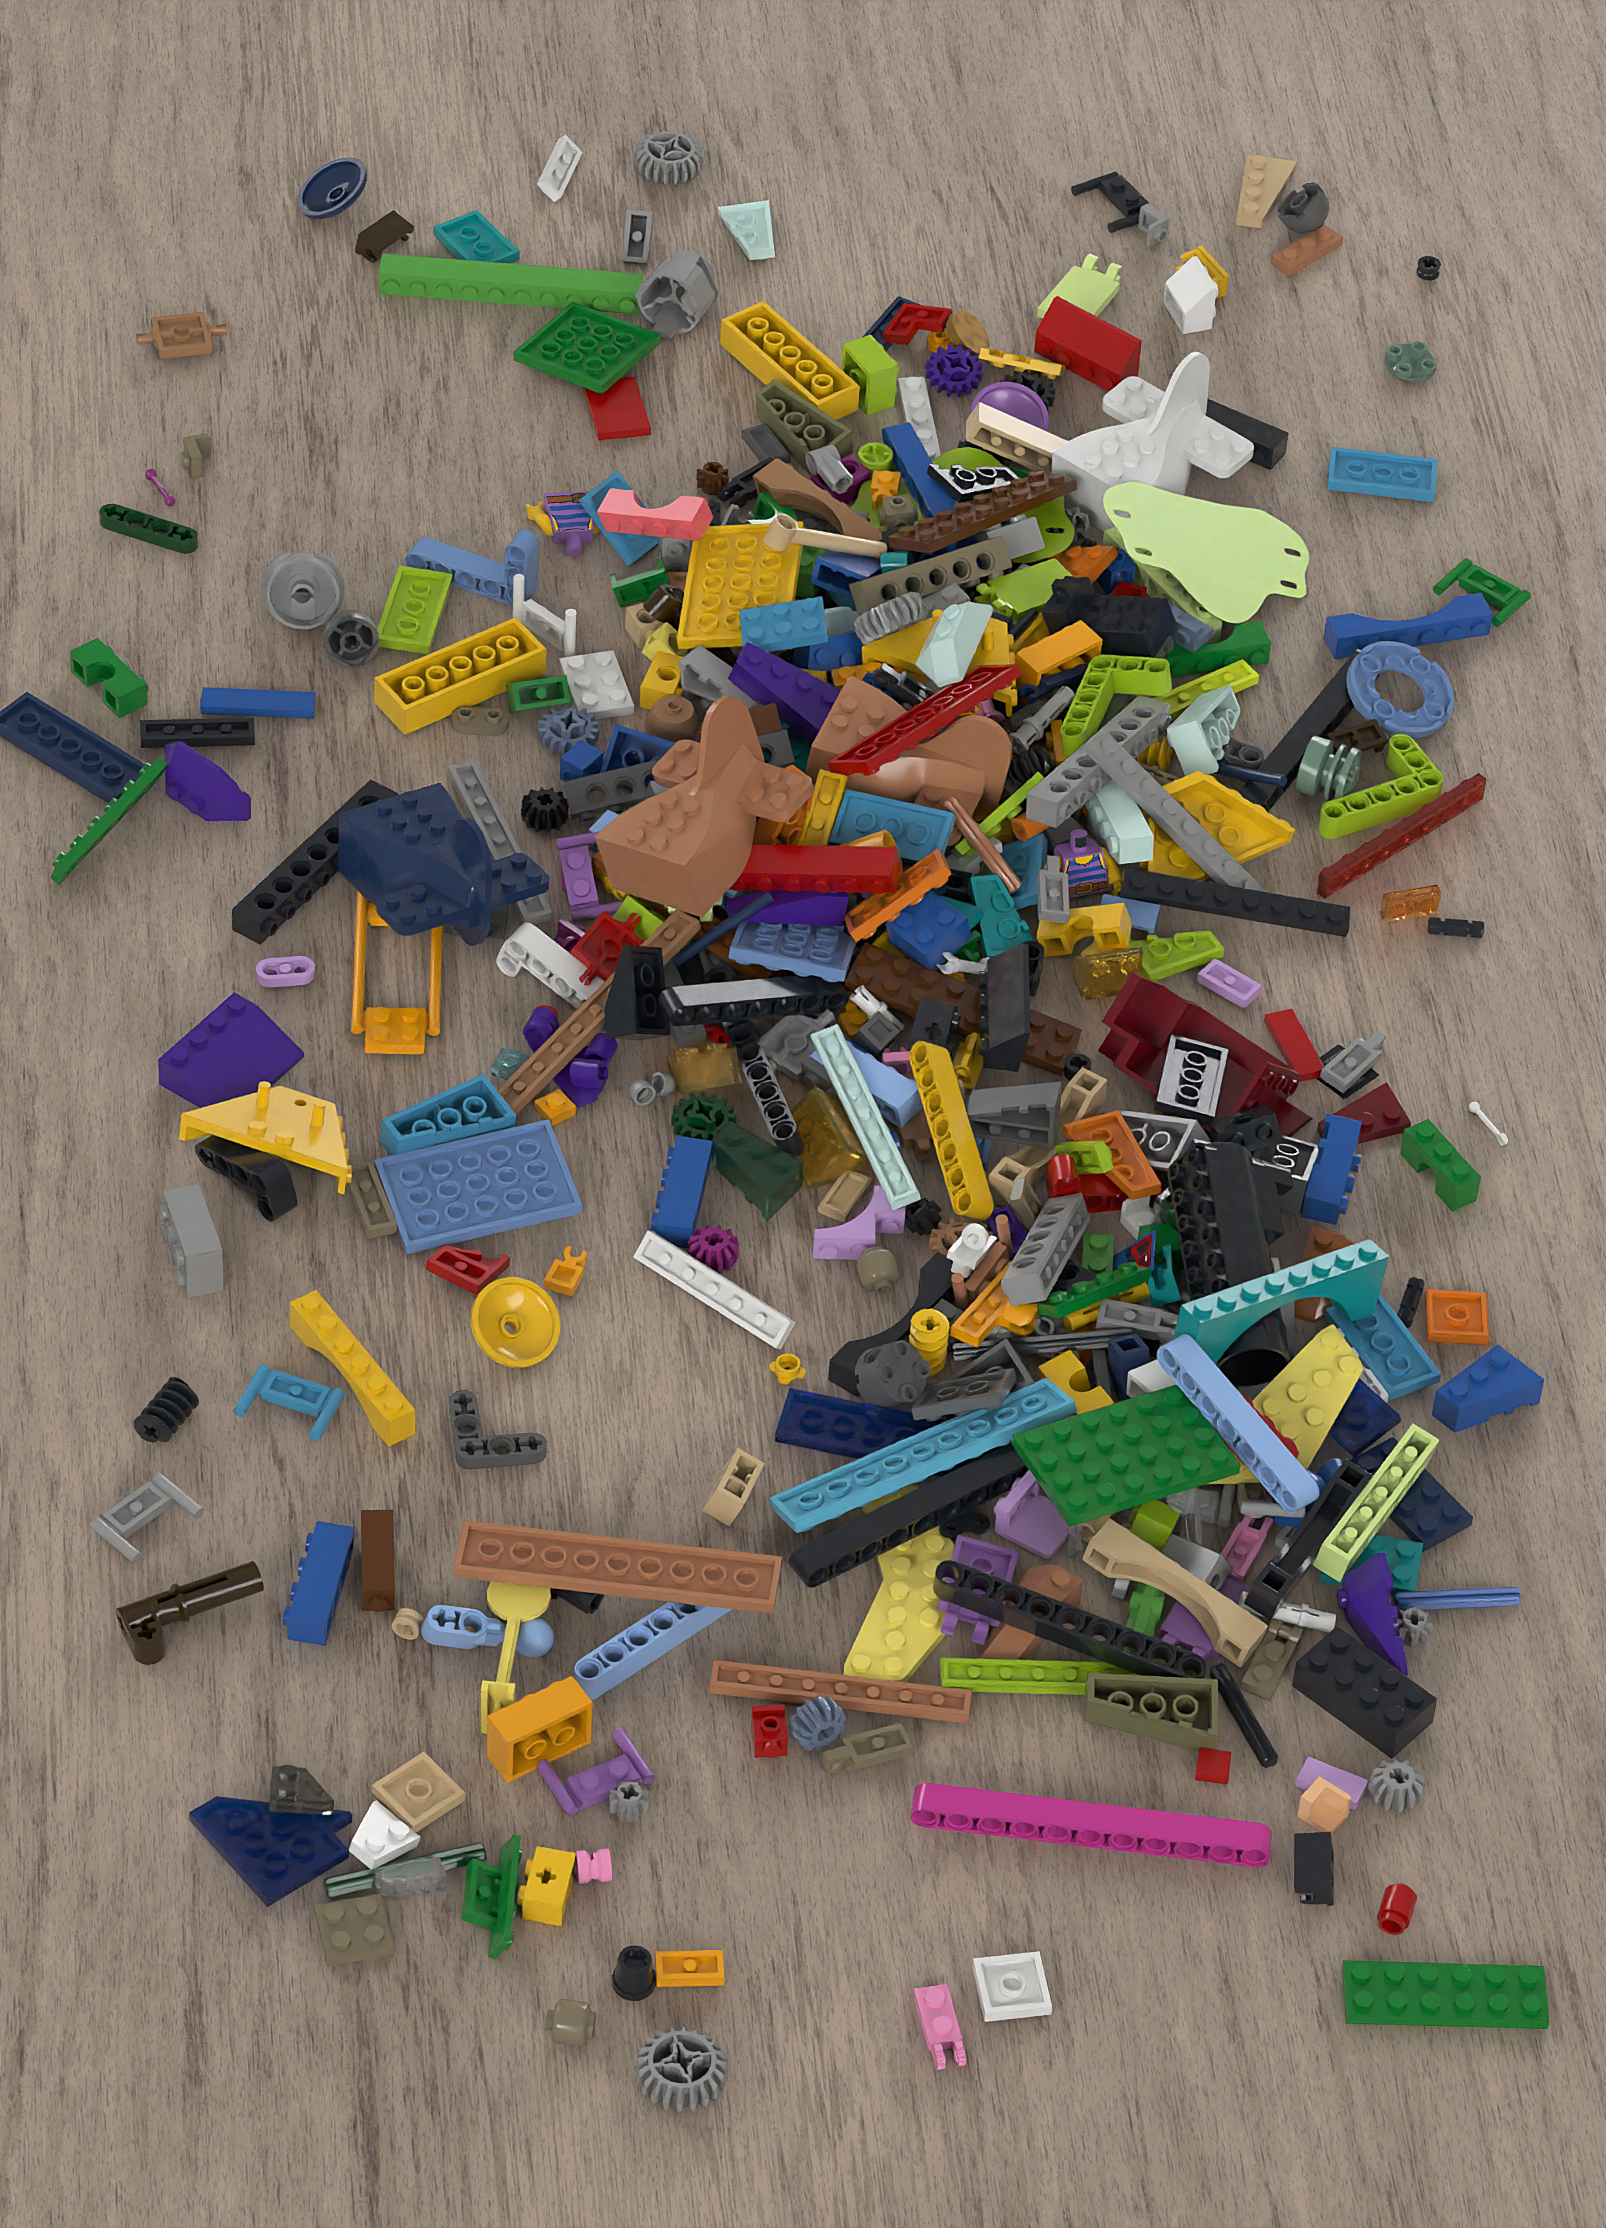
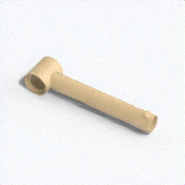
(786, 530)

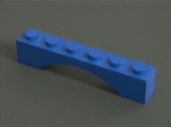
(1460, 619)

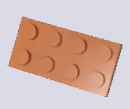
(911, 887)

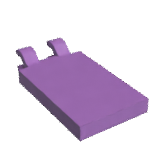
(988, 1559)
(1185, 1630)

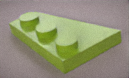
(1176, 954)

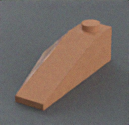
(1048, 1580)

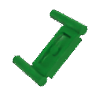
(1494, 589)

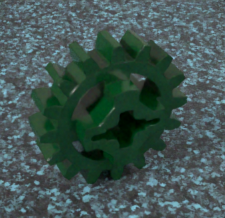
(701, 1116)

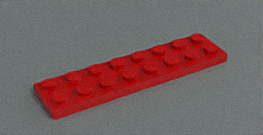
(924, 719)

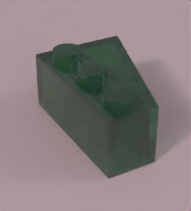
(757, 1167)

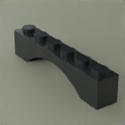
(933, 1286)
(1299, 1553)

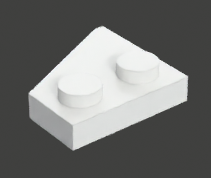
(382, 1837)

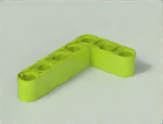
(1101, 680)
(1416, 785)

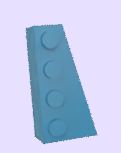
(449, 1116)

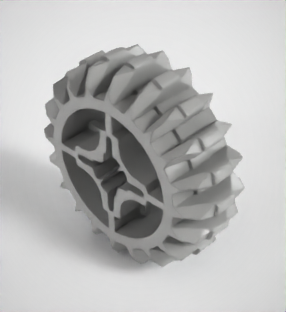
(669, 157)
(890, 617)
(687, 2060)

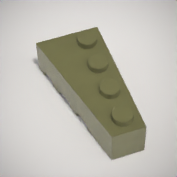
(800, 424)
(1155, 1707)

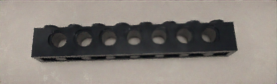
(299, 874)

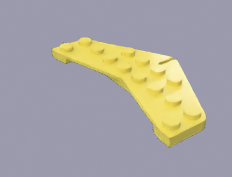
(1307, 1396)
(904, 1615)

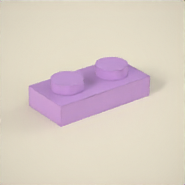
(1229, 983)

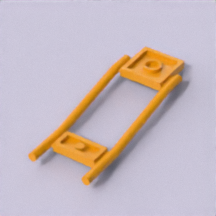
(393, 1028)

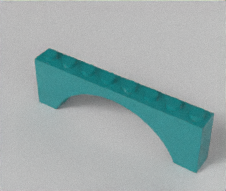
(1346, 1276)

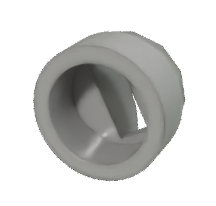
(663, 1083)
(642, 1092)

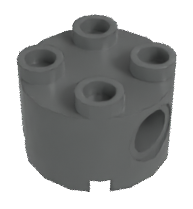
(891, 1374)

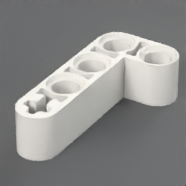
(548, 962)

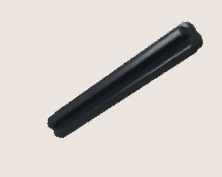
(1244, 1716)

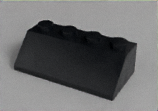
(1004, 1009)

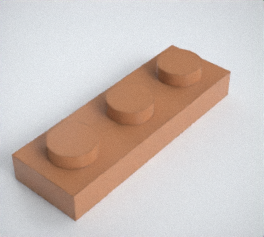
(1307, 250)

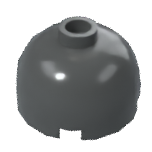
(1304, 210)
(351, 638)

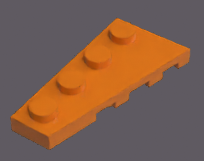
(1131, 1168)

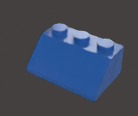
(631, 748)

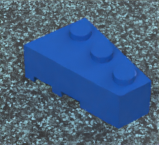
(839, 651)
(1333, 1170)

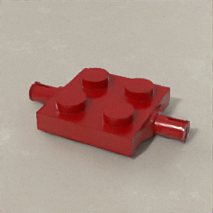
(602, 945)

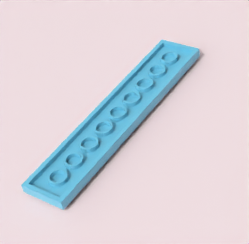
(920, 1456)

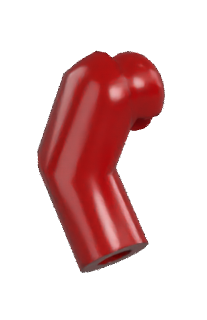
(716, 1033)

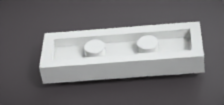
(559, 168)

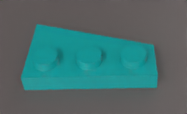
(1001, 925)

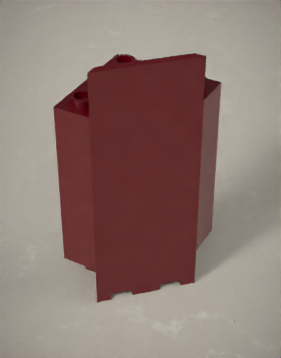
(1139, 1039)

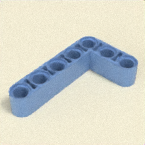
(480, 573)

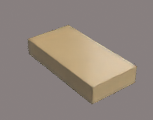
(844, 1196)

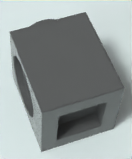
(876, 1035)

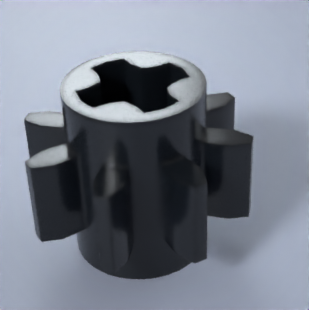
(922, 1216)

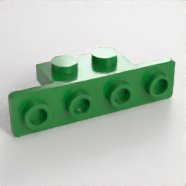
(491, 1895)

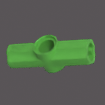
(1145, 1609)

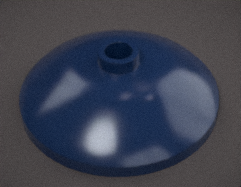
(332, 188)

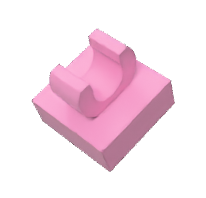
(897, 1060)

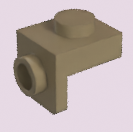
(195, 449)

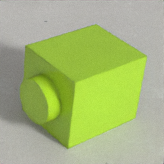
(1153, 1523)

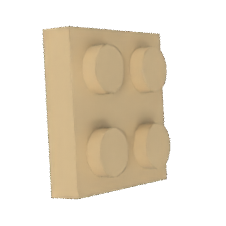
(418, 1792)

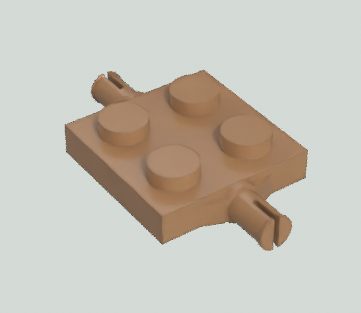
(181, 335)

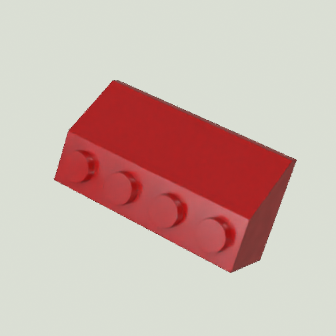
(1087, 345)

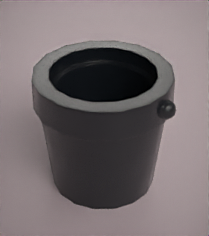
(634, 1974)

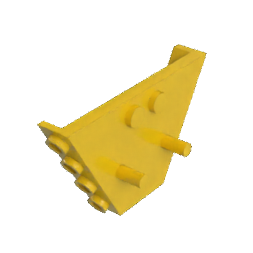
(905, 646)
(1230, 819)
(279, 1124)

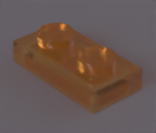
(1410, 903)

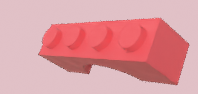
(682, 519)

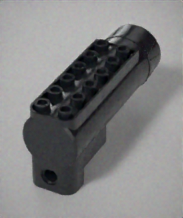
(1225, 1224)

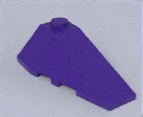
(795, 907)

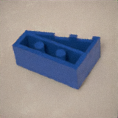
(1485, 1389)

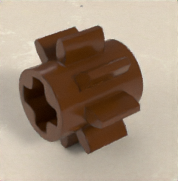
(712, 478)

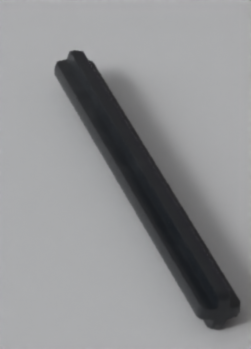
(1044, 1344)

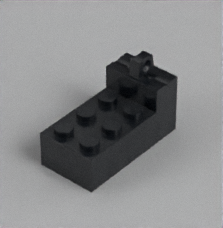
(1124, 622)

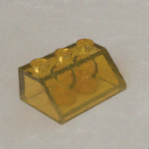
(828, 1138)

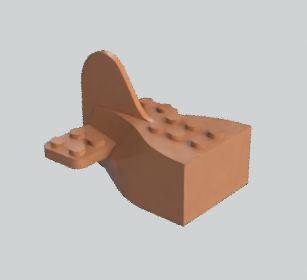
(960, 761)
(700, 833)

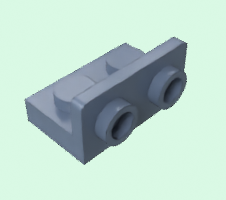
(1189, 631)

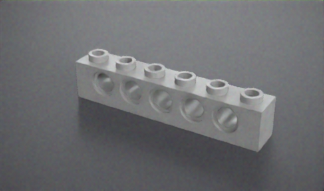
(1046, 1249)

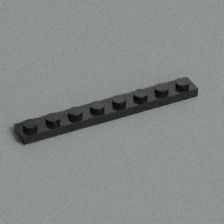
(1235, 902)

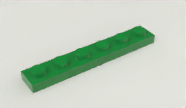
(100, 827)

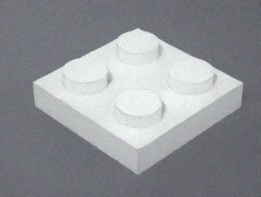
(1012, 1986)

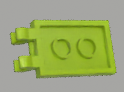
(1021, 590)

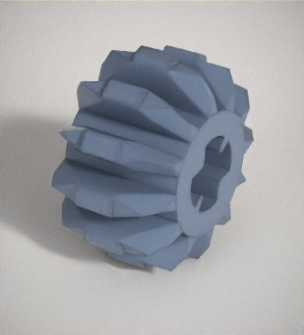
(817, 1723)

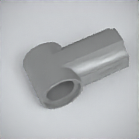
(828, 465)

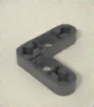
(477, 1443)

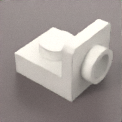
(1136, 1214)

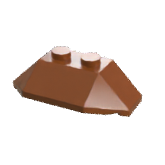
(1320, 1242)

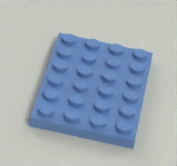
(478, 1186)

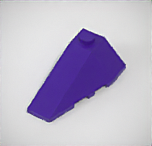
(1369, 1610)

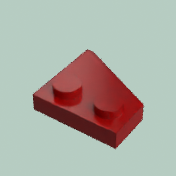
(466, 1267)

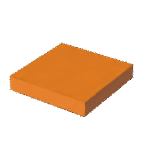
(1456, 1317)

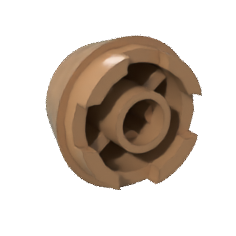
(672, 719)

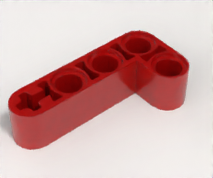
(1097, 1189)

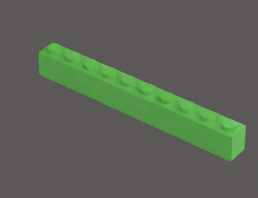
(508, 283)

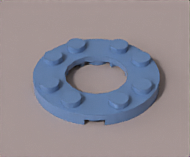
(1403, 658)

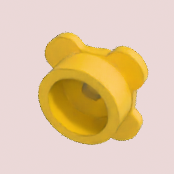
(787, 1368)

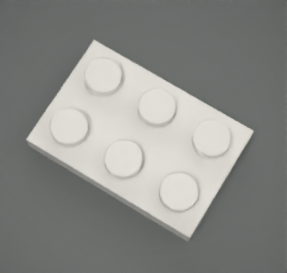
(597, 684)

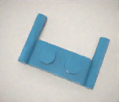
(293, 1394)

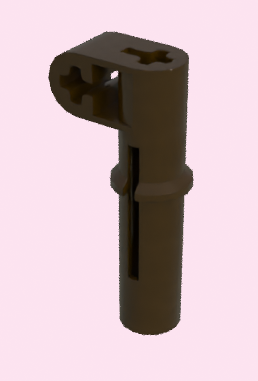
(666, 606)
(179, 1604)

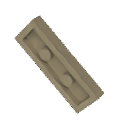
(371, 1201)

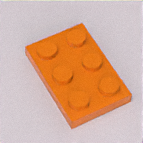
(1086, 560)

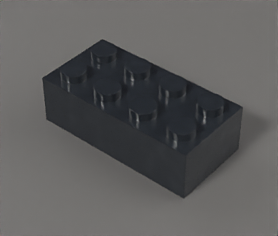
(1364, 1692)

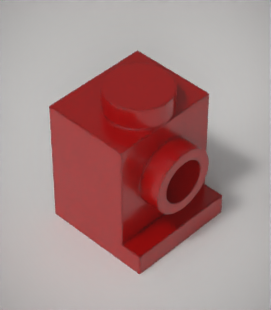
(769, 1731)

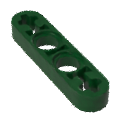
(178, 537)

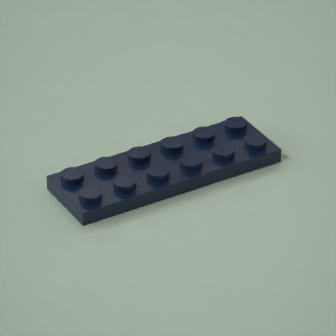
(68, 747)

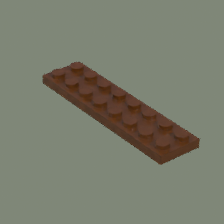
(982, 512)
(903, 983)

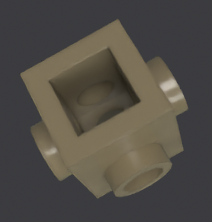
(897, 511)

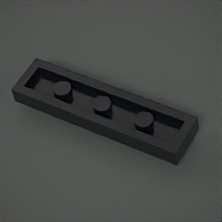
(198, 732)

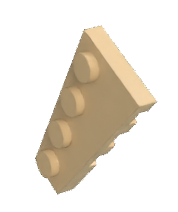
(1261, 188)

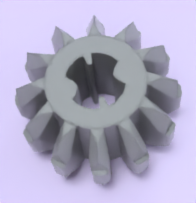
(1397, 1785)

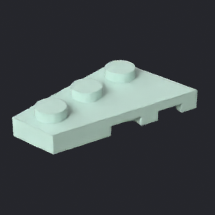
(751, 228)

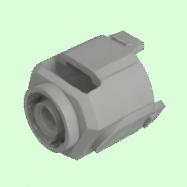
(678, 293)

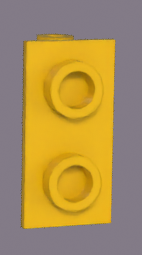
(968, 1062)

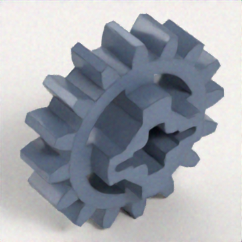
(566, 728)

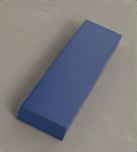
(258, 702)

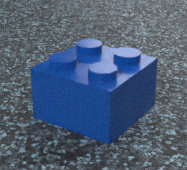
(929, 930)

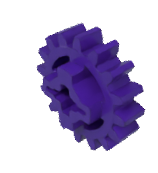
(951, 370)

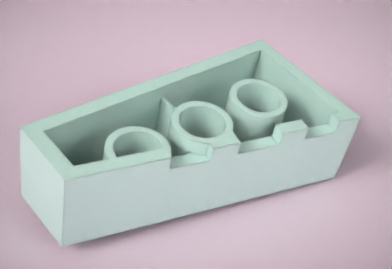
(1119, 825)

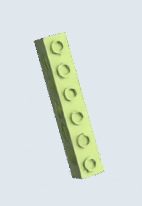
(1163, 584)
(1376, 1502)

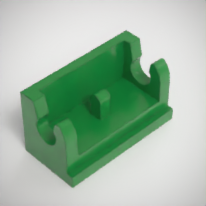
(639, 586)

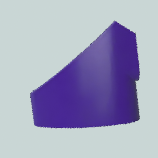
(587, 1072)

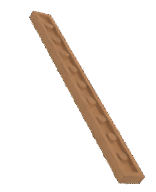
(586, 1021)

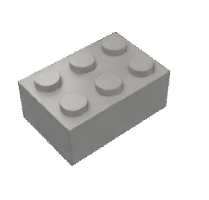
(191, 1240)

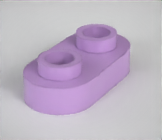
(285, 971)

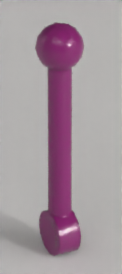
(150, 474)

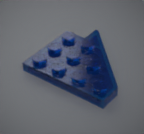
(272, 1849)

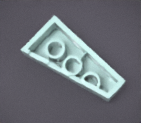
(1204, 730)

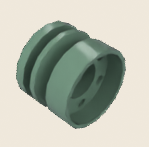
(1323, 769)

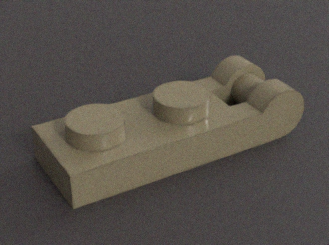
(1271, 1660)

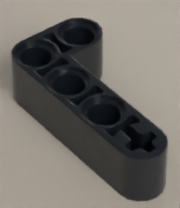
(254, 1170)

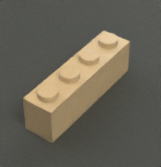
(1012, 438)

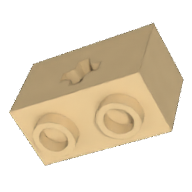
(733, 1487)

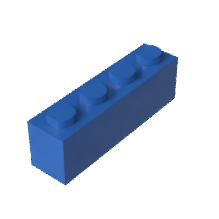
(683, 1190)
(320, 1583)

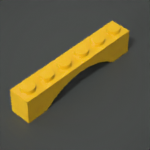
(382, 1401)

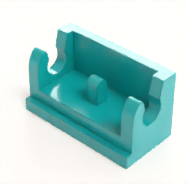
(1165, 1280)

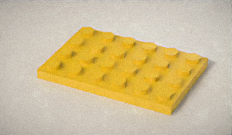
(732, 573)

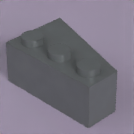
(1017, 1114)

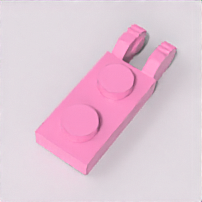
(1246, 1546)
(939, 2024)

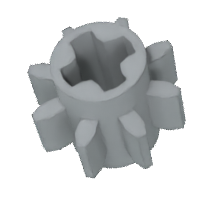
(1079, 521)
(1414, 1627)
(628, 1801)

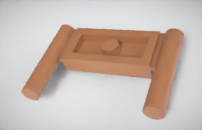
(987, 1270)

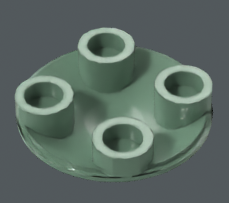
(1410, 361)

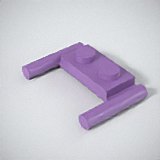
(580, 878)
(595, 1783)

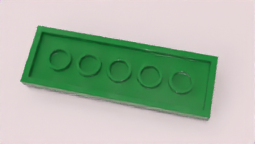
(1445, 1994)

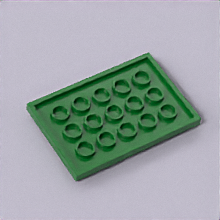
(1125, 1455)

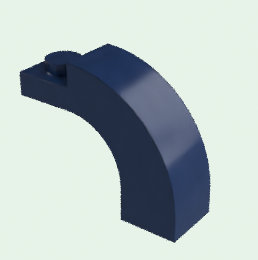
(1124, 1355)

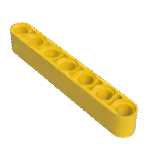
(951, 1131)

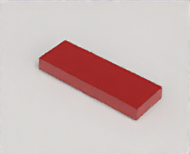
(1294, 1044)

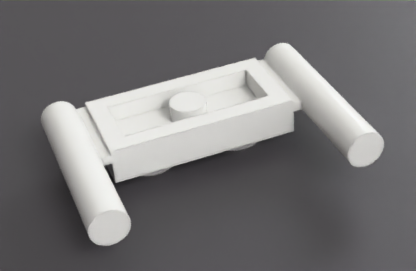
(543, 622)

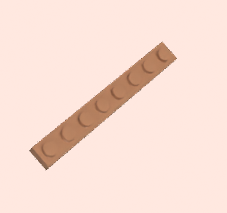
(846, 1690)

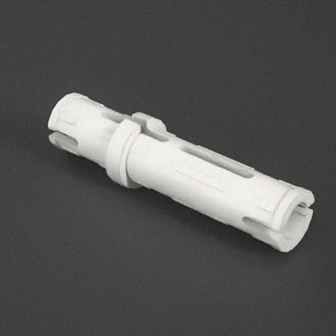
(1299, 1615)

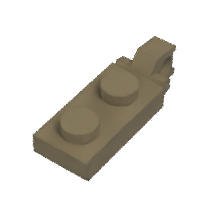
(869, 1749)

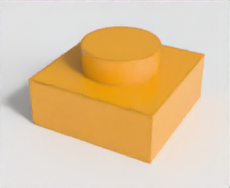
(555, 1107)

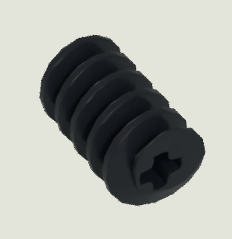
(166, 1411)

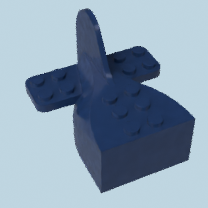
(430, 865)

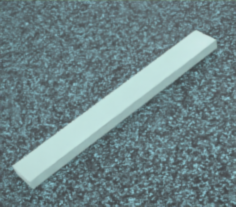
(865, 1117)

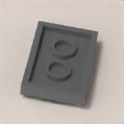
(964, 1395)

